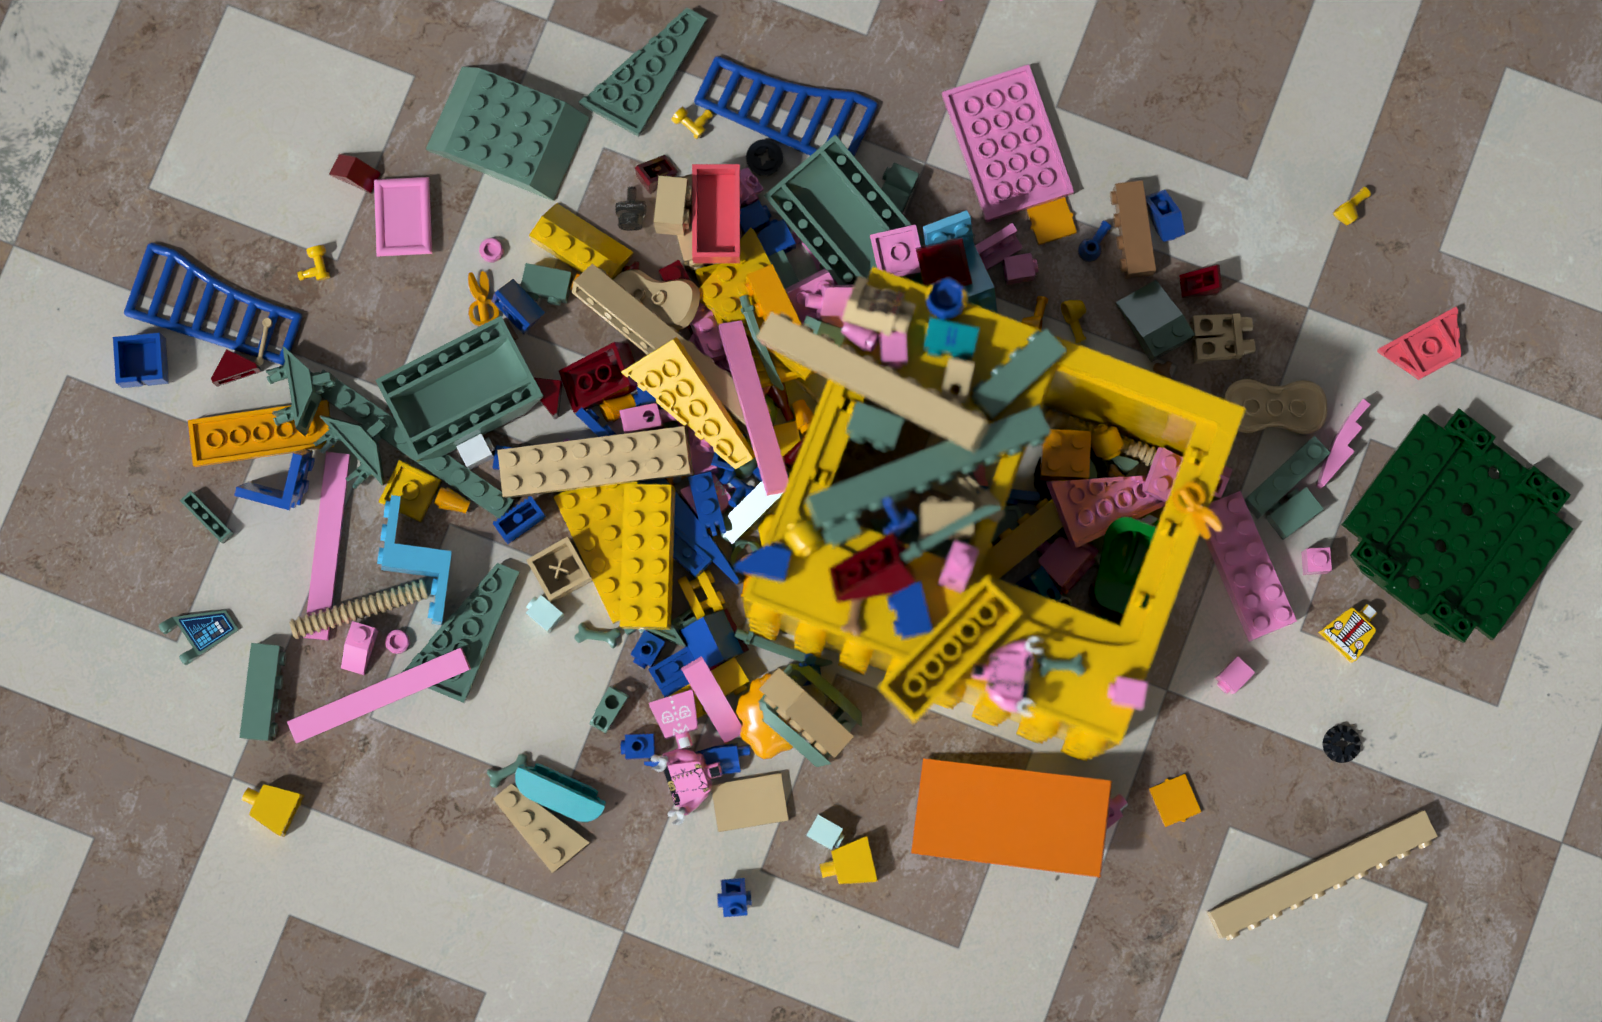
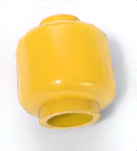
(1106, 441)
(802, 538)

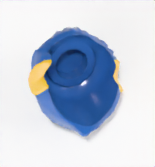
(946, 298)

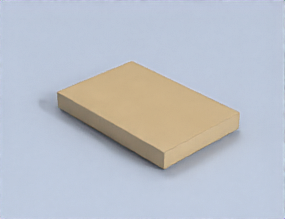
(749, 802)

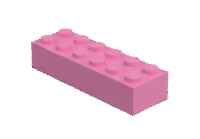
(1247, 569)

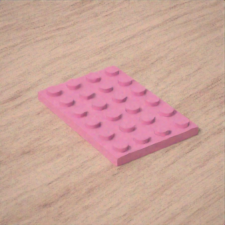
(1007, 143)

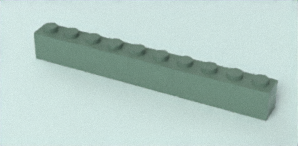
(925, 468)

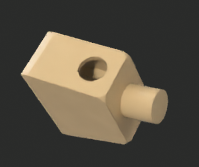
(957, 373)

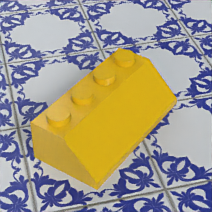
(578, 242)

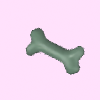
(609, 637)
(1073, 665)
(497, 776)

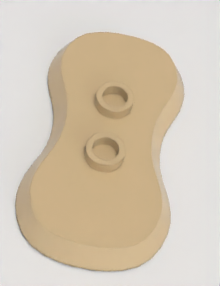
(672, 300)
(1293, 406)

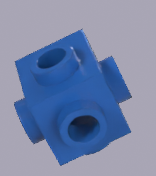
(734, 897)

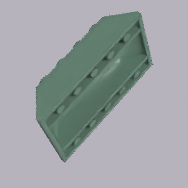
(508, 131)
(835, 210)
(460, 390)

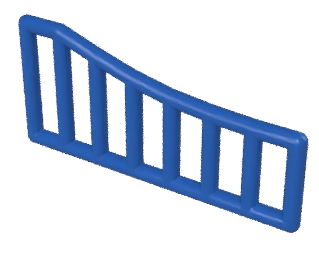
(781, 86)
(212, 284)

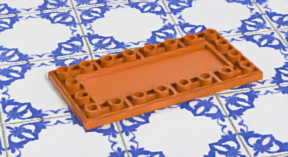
(1012, 817)

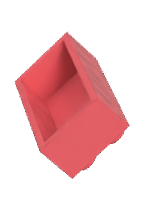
(716, 213)

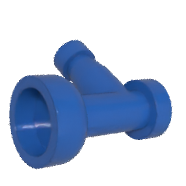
(742, 488)

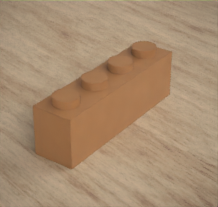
(1133, 229)

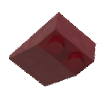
(599, 376)
(872, 571)

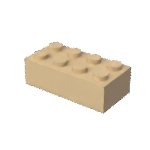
(805, 714)

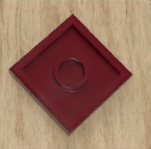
(944, 261)

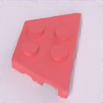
(1426, 346)

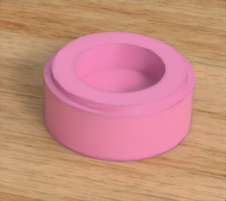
(491, 250)
(397, 642)

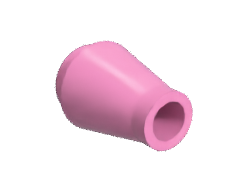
(863, 337)

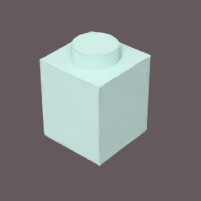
(544, 613)
(825, 833)

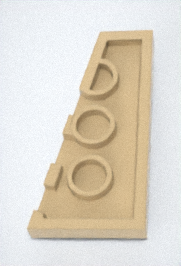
(541, 829)

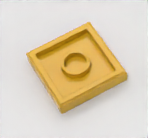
(415, 489)

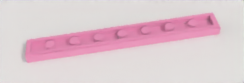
(754, 407)
(328, 537)
(378, 695)

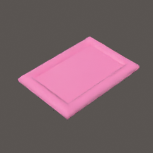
(403, 216)

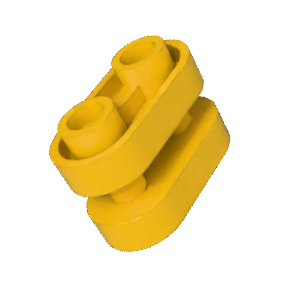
(714, 599)

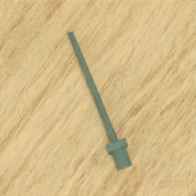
(747, 309)
(916, 549)
(750, 638)

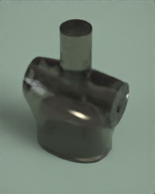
(630, 212)

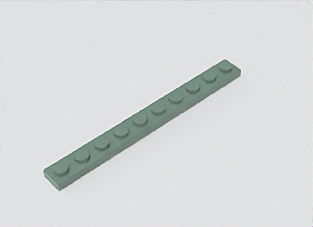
(443, 467)

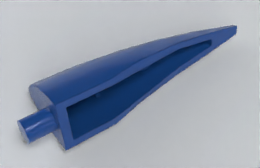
(727, 756)

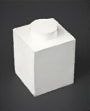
(476, 451)

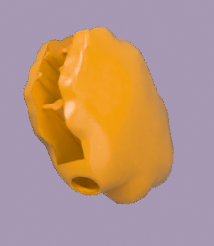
(756, 733)

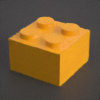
(1065, 455)

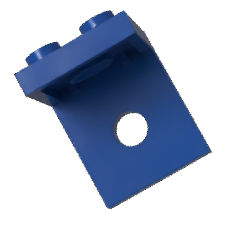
(295, 485)

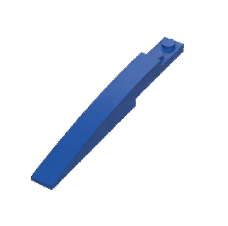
(685, 518)

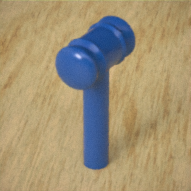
(900, 521)

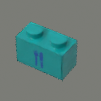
(950, 339)

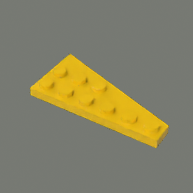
(685, 394)

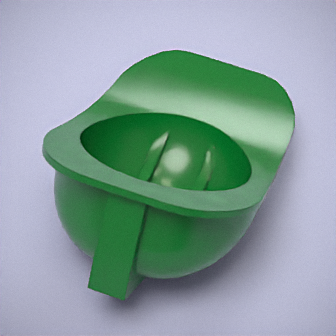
(1122, 560)

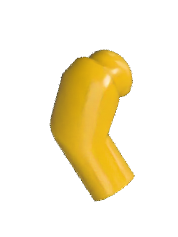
(764, 527)

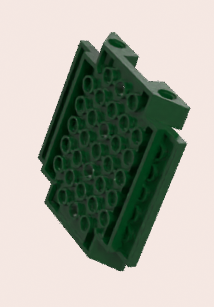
(1487, 555)

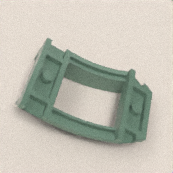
(846, 713)

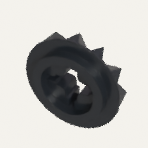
(759, 148)
(1334, 752)

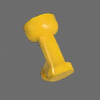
(696, 126)
(319, 270)

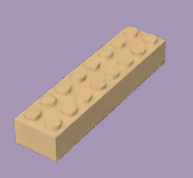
(595, 462)

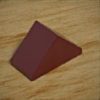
(651, 170)
(355, 172)
(1201, 282)
(232, 368)
(551, 393)

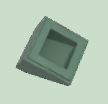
(1124, 464)

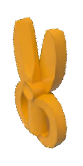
(480, 294)
(1199, 513)

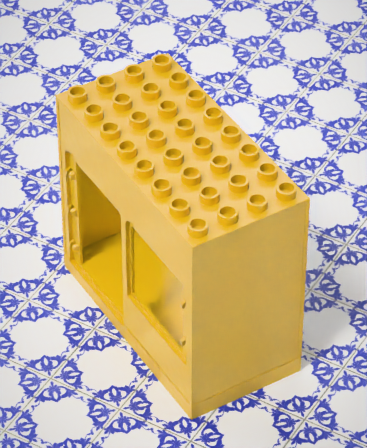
(1077, 384)

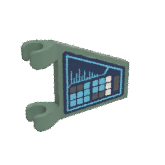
(201, 631)

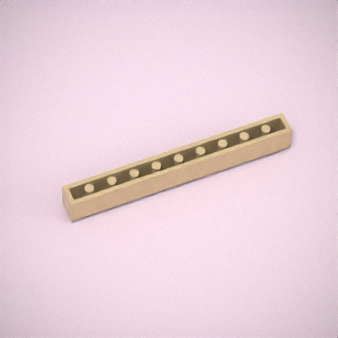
(649, 332)
(874, 382)
(1322, 874)

